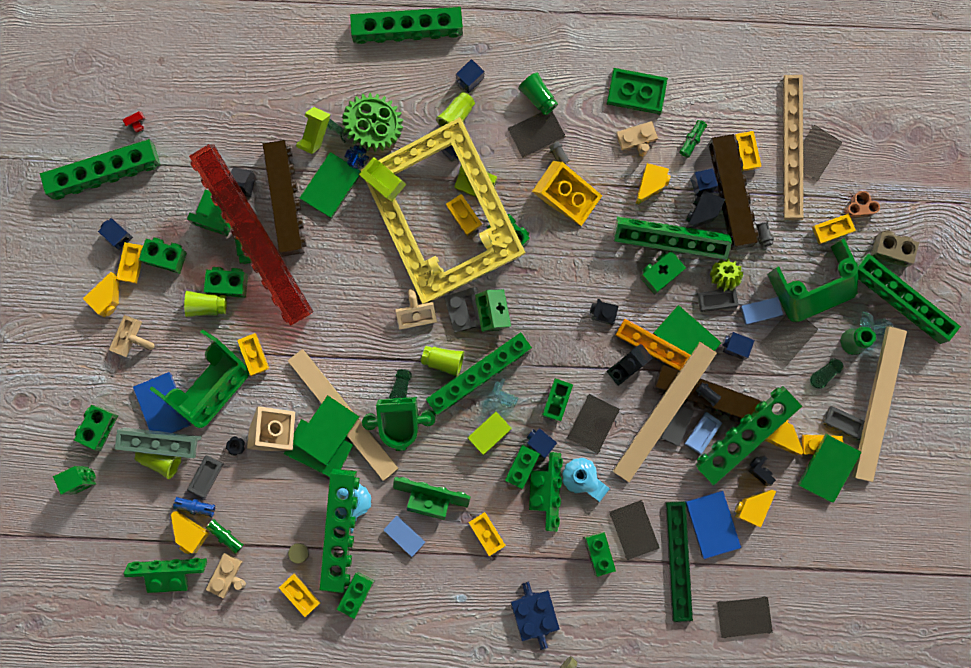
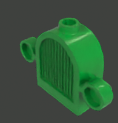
(398, 421)

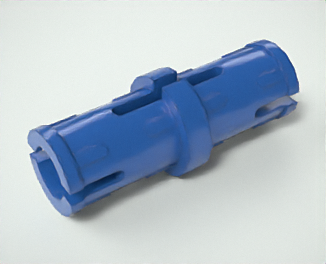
(194, 507)

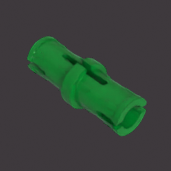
(687, 148)
(224, 536)

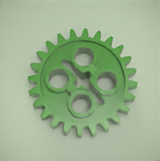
(375, 108)

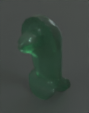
(337, 129)
(822, 376)
(401, 384)

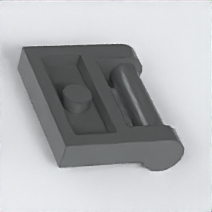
(458, 310)

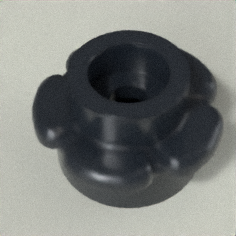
(230, 446)

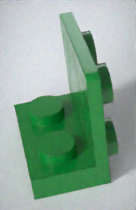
(209, 216)

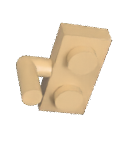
(637, 137)
(415, 314)
(127, 336)
(226, 576)

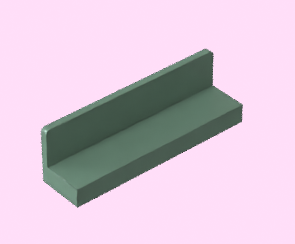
(156, 442)

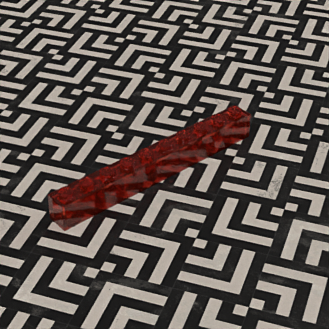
(250, 233)

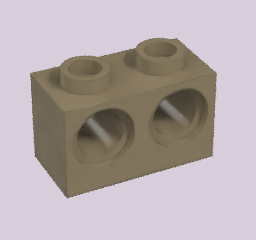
(894, 253)

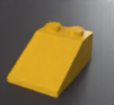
(567, 192)

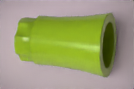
(460, 107)
(204, 304)
(443, 359)
(162, 464)

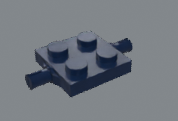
(534, 615)

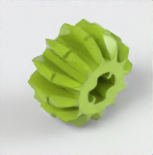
(726, 274)

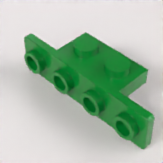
(546, 491)
(429, 499)
(165, 575)

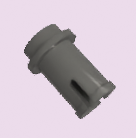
(558, 152)
(764, 234)

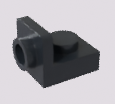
(604, 312)
(762, 474)

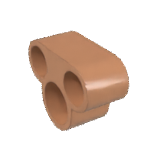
(862, 210)

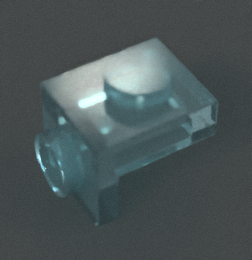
(877, 326)
(506, 398)

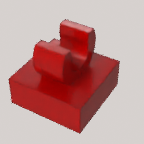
(134, 120)

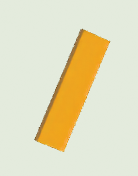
(653, 344)

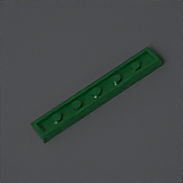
(679, 561)

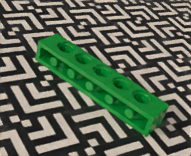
(398, 19)
(53, 178)
(672, 238)
(906, 300)
(479, 374)
(745, 446)
(330, 579)

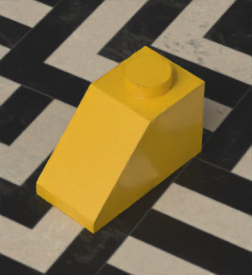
(652, 182)
(104, 296)
(786, 439)
(754, 508)
(188, 533)

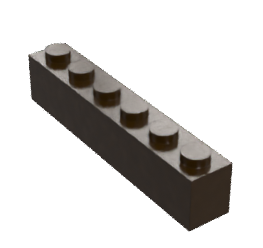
(732, 188)
(283, 198)
(730, 404)

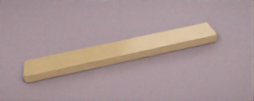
(793, 147)
(879, 403)
(664, 411)
(358, 435)

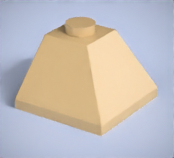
(271, 430)

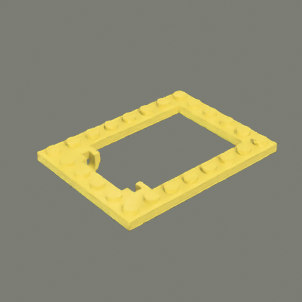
(427, 275)

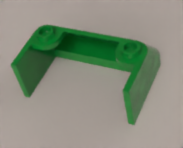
(801, 304)
(212, 387)

